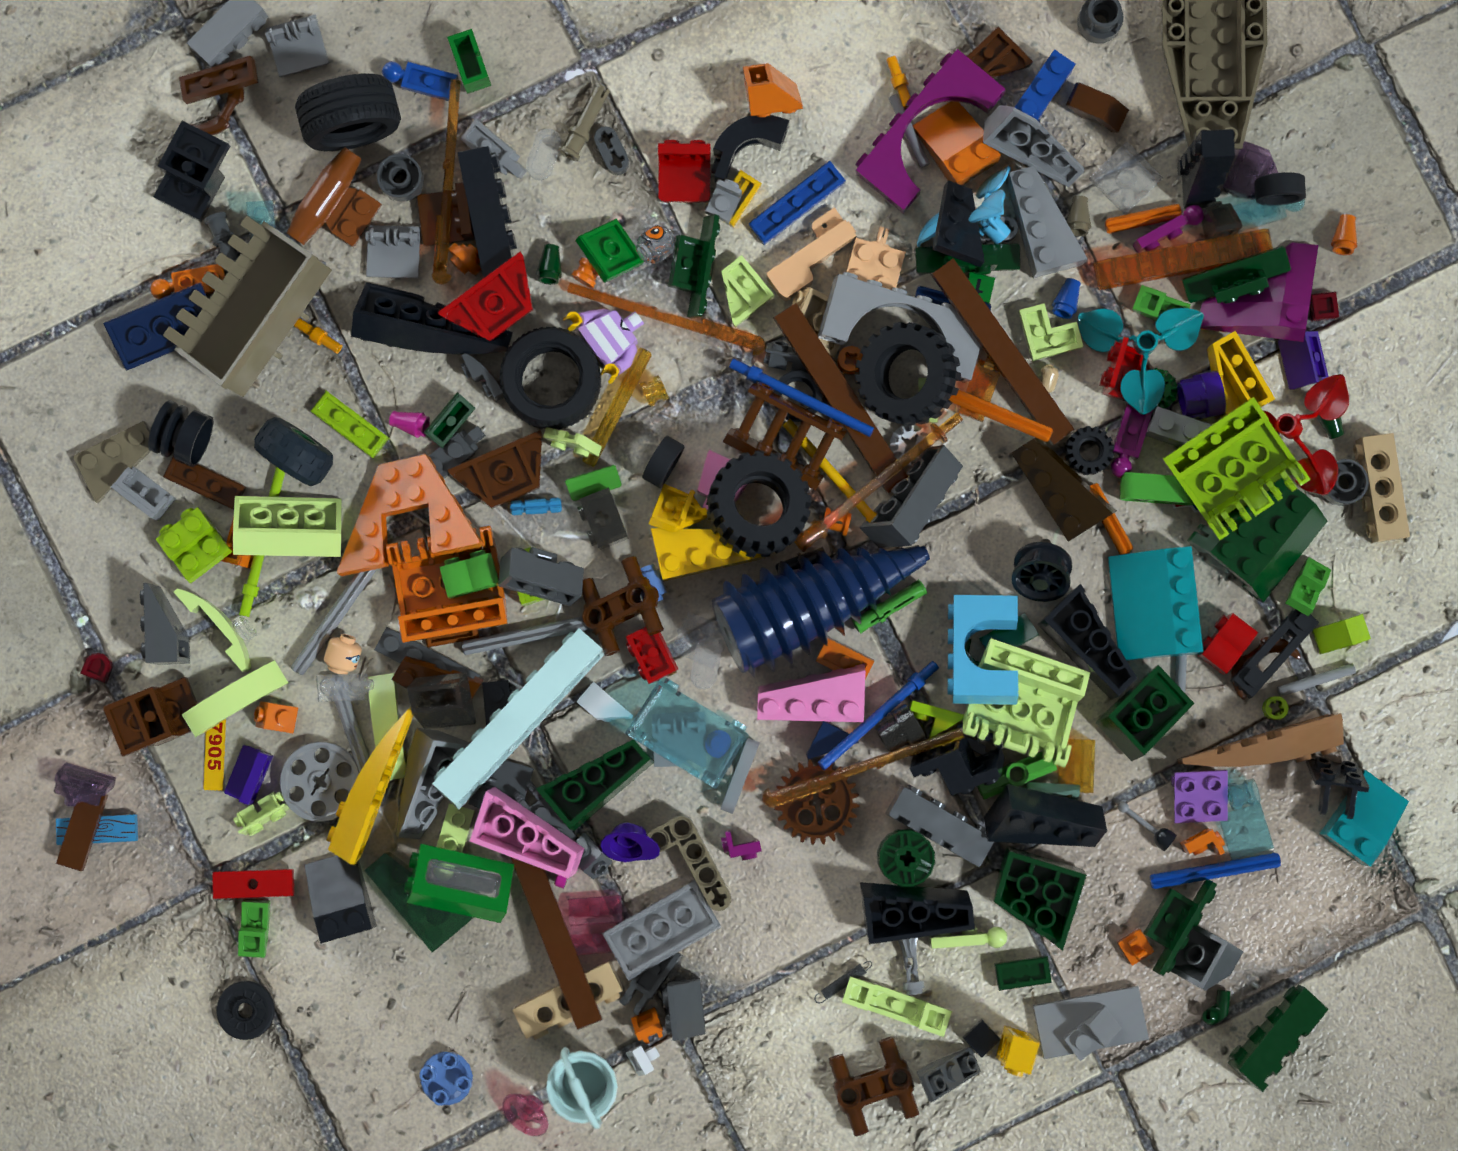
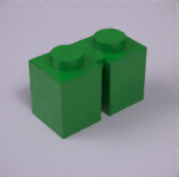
(469, 61)

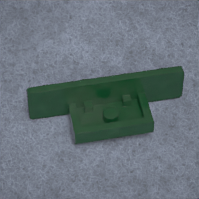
(996, 257)
(693, 263)
(1238, 277)
(1174, 922)

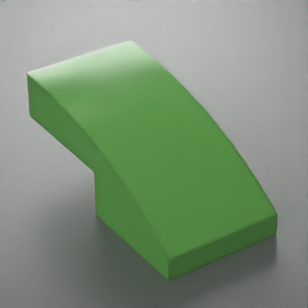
(1153, 303)
(1308, 586)
(254, 928)

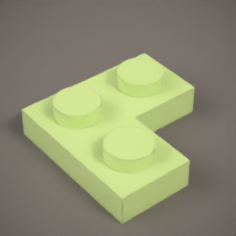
(1043, 339)

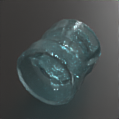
(1243, 794)

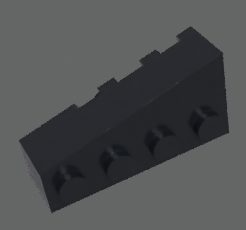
(1205, 166)
(1088, 643)
(1043, 818)
(913, 911)

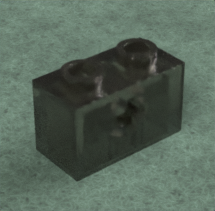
(614, 529)

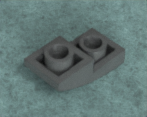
(478, 372)

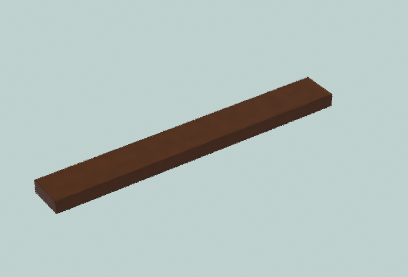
(1001, 350)
(836, 390)
(558, 944)

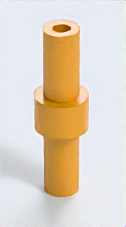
(899, 80)
(318, 335)

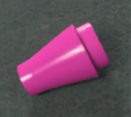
(410, 422)

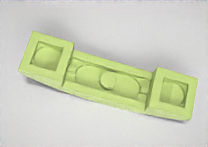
(238, 651)
(234, 698)
(385, 714)
(897, 1006)

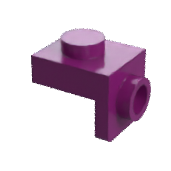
(745, 850)

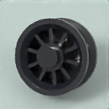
(1042, 571)

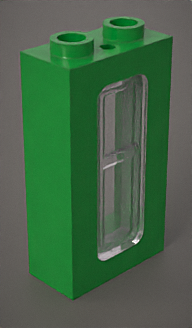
(459, 883)

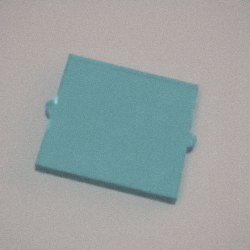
(1246, 832)

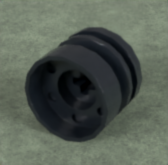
(180, 433)

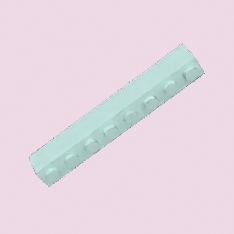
(518, 718)

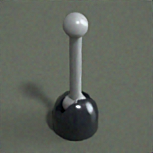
(1162, 837)

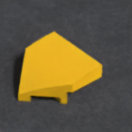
(676, 510)

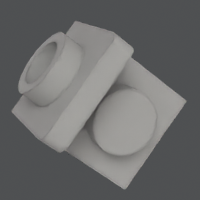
(724, 200)

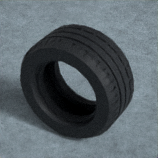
(347, 112)
(539, 342)

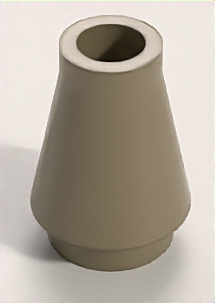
(1079, 216)

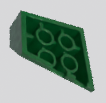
(1039, 892)

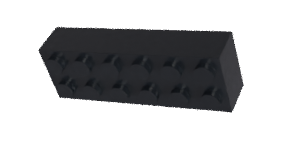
(486, 207)

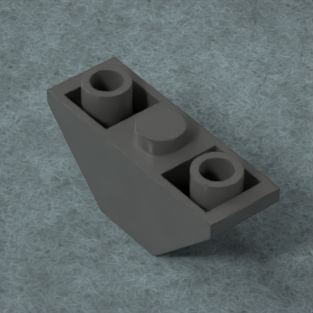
(948, 1073)

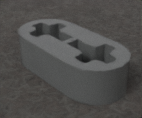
(617, 148)

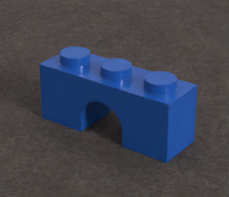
(1045, 85)

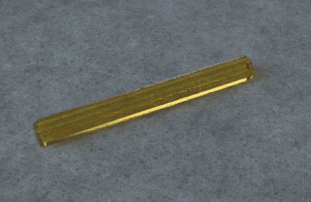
(619, 403)

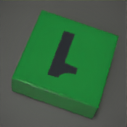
(983, 285)

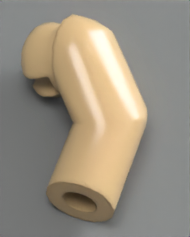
(1050, 377)

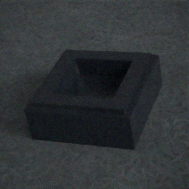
(981, 1038)

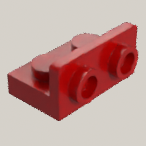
(651, 654)

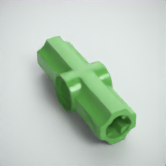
(1031, 769)

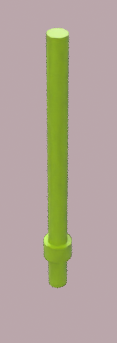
(250, 589)

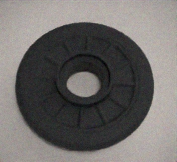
(261, 1004)

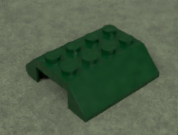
(1268, 543)

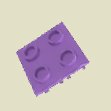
(1200, 796)

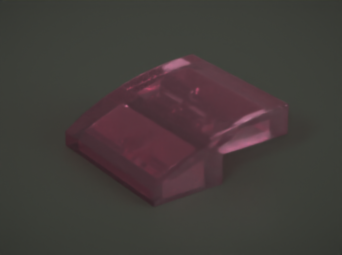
(591, 918)

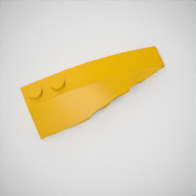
(365, 798)

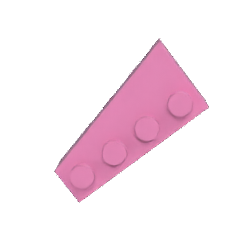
(821, 697)
(519, 833)

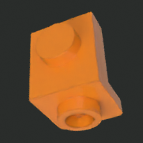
(275, 717)

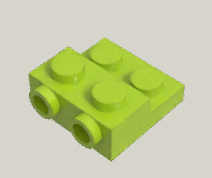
(193, 544)

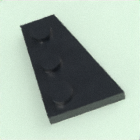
(954, 232)

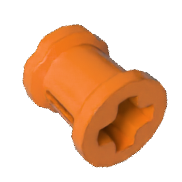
(840, 527)

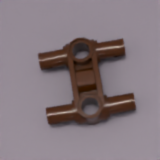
(621, 606)
(873, 1086)

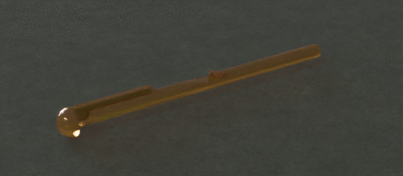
(444, 220)
(706, 328)
(822, 782)

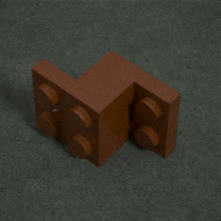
(151, 716)

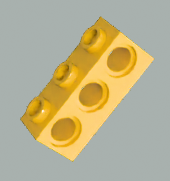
(1017, 1051)

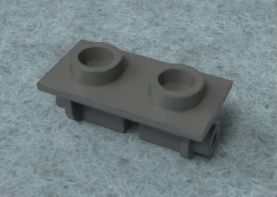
(780, 355)

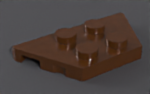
(503, 471)

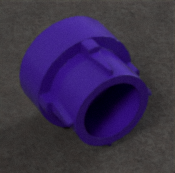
(1202, 395)

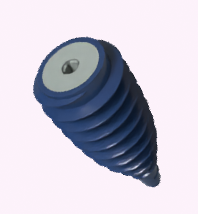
(806, 602)

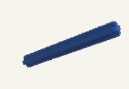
(1215, 870)

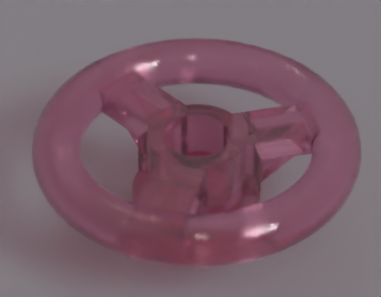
(529, 1109)

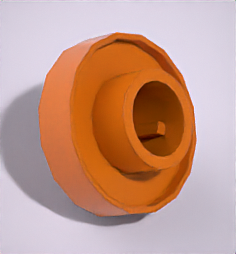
(465, 258)

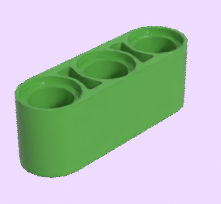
(1153, 489)

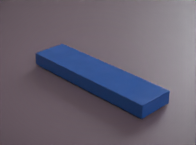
(796, 202)

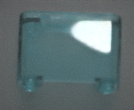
(687, 733)

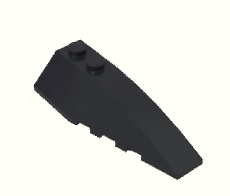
(410, 323)

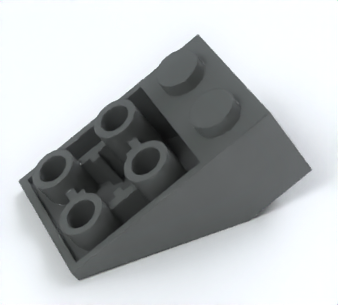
(164, 634)

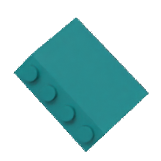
(1155, 603)

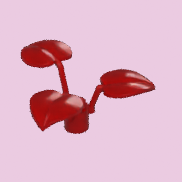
(1330, 401)

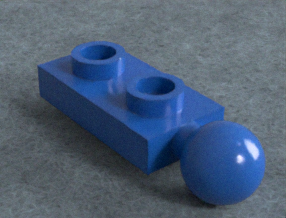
(420, 79)

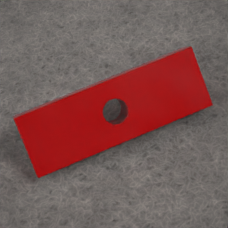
(237, 883)

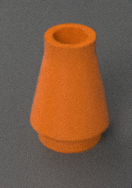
(1345, 236)

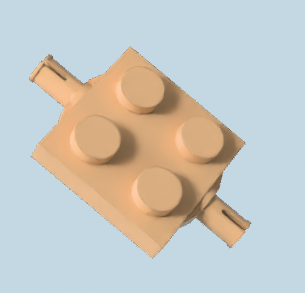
(876, 260)

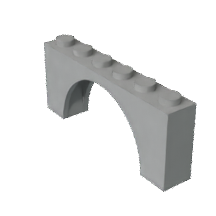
(854, 298)

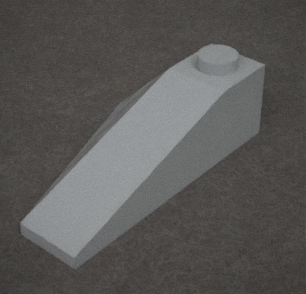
(1031, 144)
(420, 799)

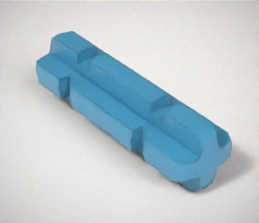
(536, 506)

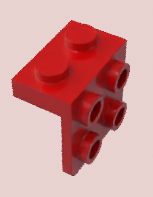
(684, 171)
(1122, 361)

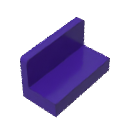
(1303, 361)
(248, 774)

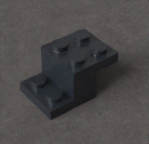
(191, 171)
(959, 766)

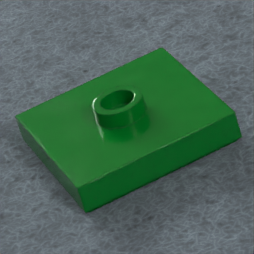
(609, 250)

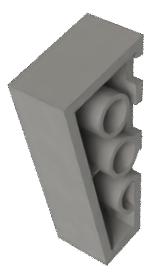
(1043, 229)

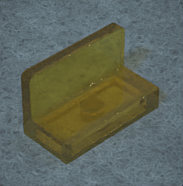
(1080, 765)

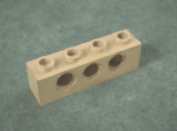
(1393, 501)
(528, 1015)

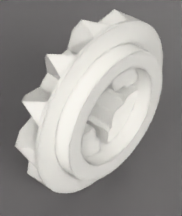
(906, 432)

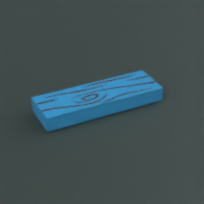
(110, 829)

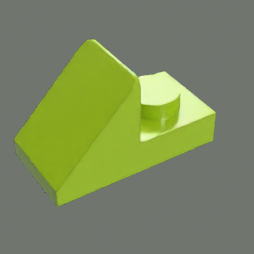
(941, 717)

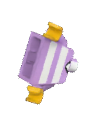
(608, 337)

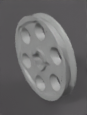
(316, 769)

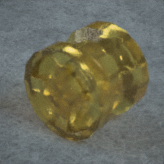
(654, 391)

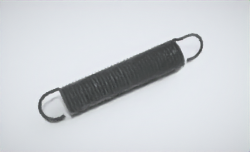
(841, 983)

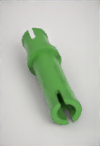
(890, 606)

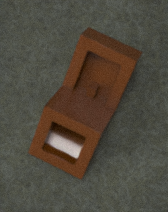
(1094, 104)

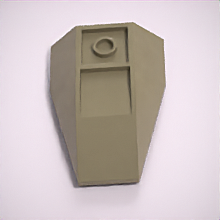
(1214, 61)

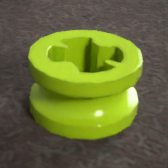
(1282, 705)

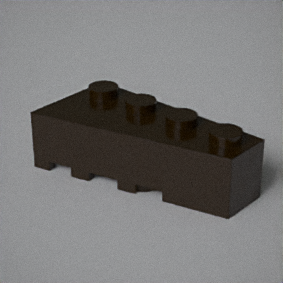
(1061, 489)

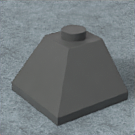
(1206, 959)

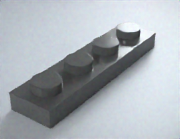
(392, 647)

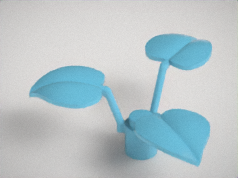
(987, 213)

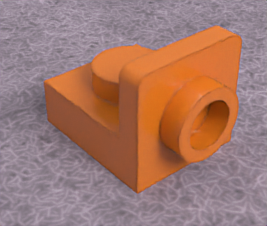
(1198, 843)

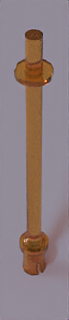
(820, 527)

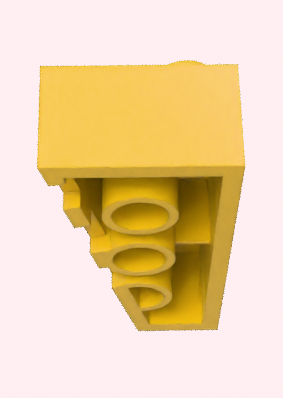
(694, 552)

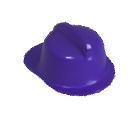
(629, 843)

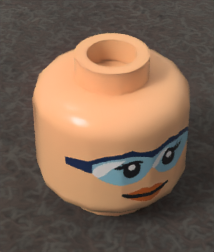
(342, 654)

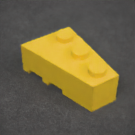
(1238, 373)

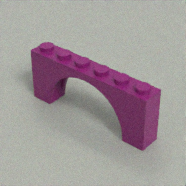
(956, 81)

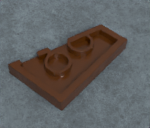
(413, 668)

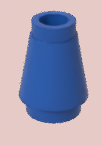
(1067, 299)

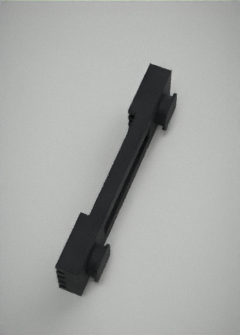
(1250, 677)

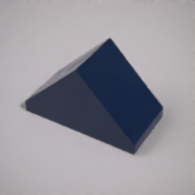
(825, 740)

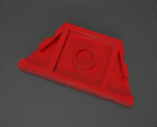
(494, 301)

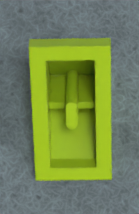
(1341, 634)

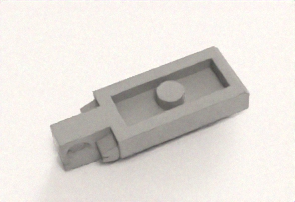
(478, 136)

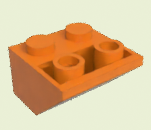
(770, 91)

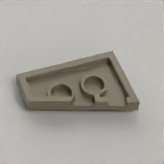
(107, 460)

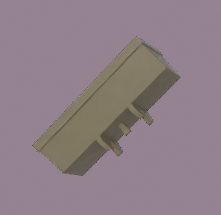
(249, 307)

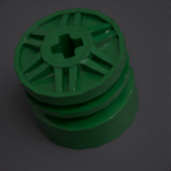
(897, 844)

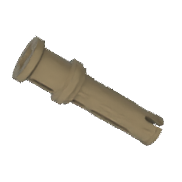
(580, 132)

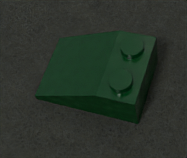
(1145, 713)

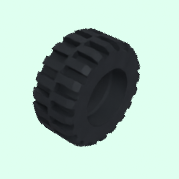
(875, 373)
(765, 471)

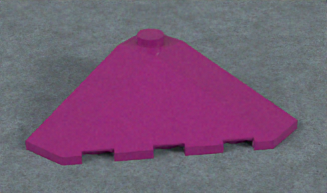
(1276, 311)

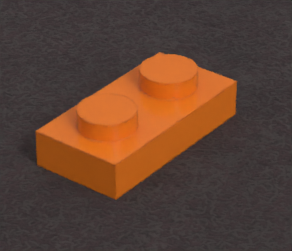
(841, 656)

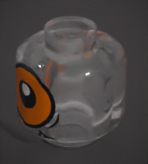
(655, 244)

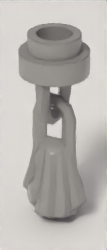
(908, 949)

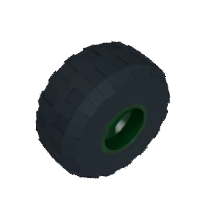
(293, 451)

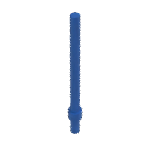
(756, 375)
(915, 682)

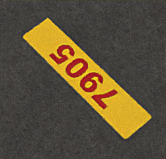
(215, 757)

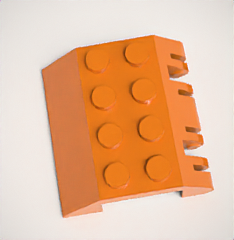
(423, 598)

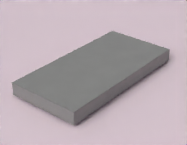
(661, 930)
(1061, 1017)

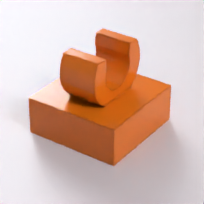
(1135, 947)
(647, 1024)

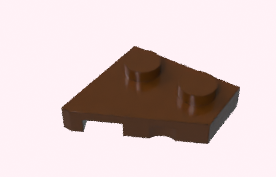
(999, 55)

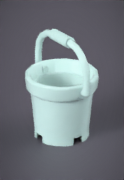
(581, 1087)

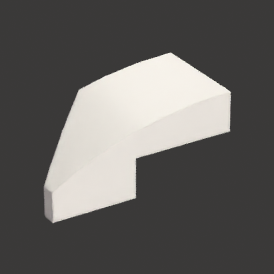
(602, 705)

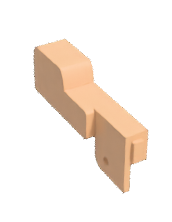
(796, 270)

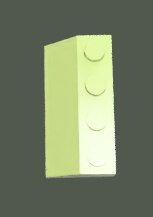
(287, 526)

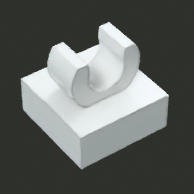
(641, 1059)

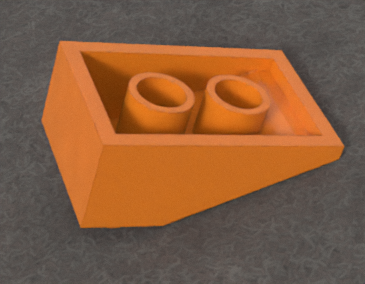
(956, 143)

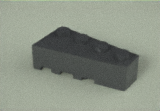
(913, 499)
(939, 825)

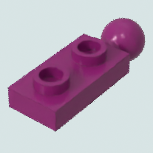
(1192, 215)
(1129, 439)

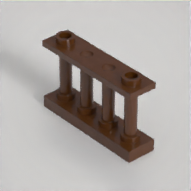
(741, 439)

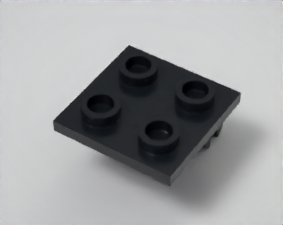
(1341, 774)

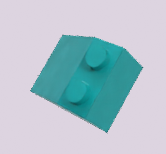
(1372, 823)

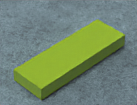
(349, 424)

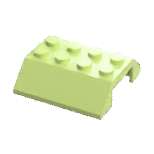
(1044, 705)

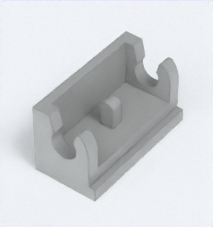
(143, 493)

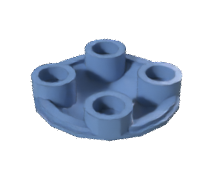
(446, 1078)

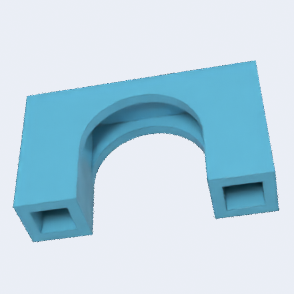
(969, 681)

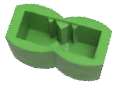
(469, 574)

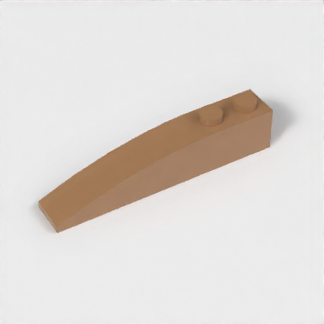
(1279, 745)

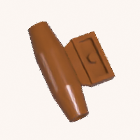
(332, 202)

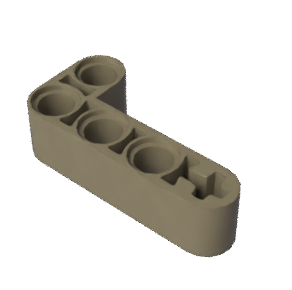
(697, 864)

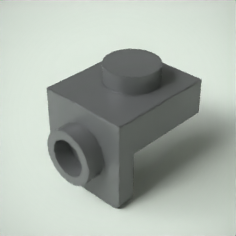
(593, 860)

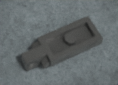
(457, 450)

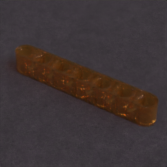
(1179, 259)

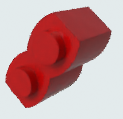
(1227, 643)

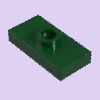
(1022, 973)

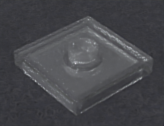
(1125, 178)

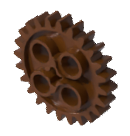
(840, 797)

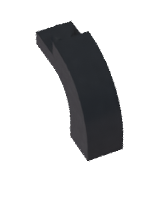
(747, 131)

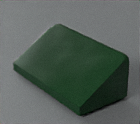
(449, 420)
(1024, 632)

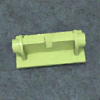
(253, 820)

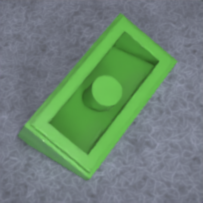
(593, 482)

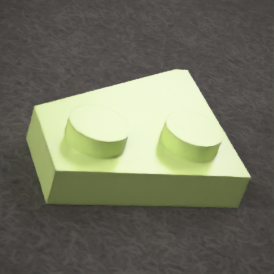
(744, 290)
(582, 445)

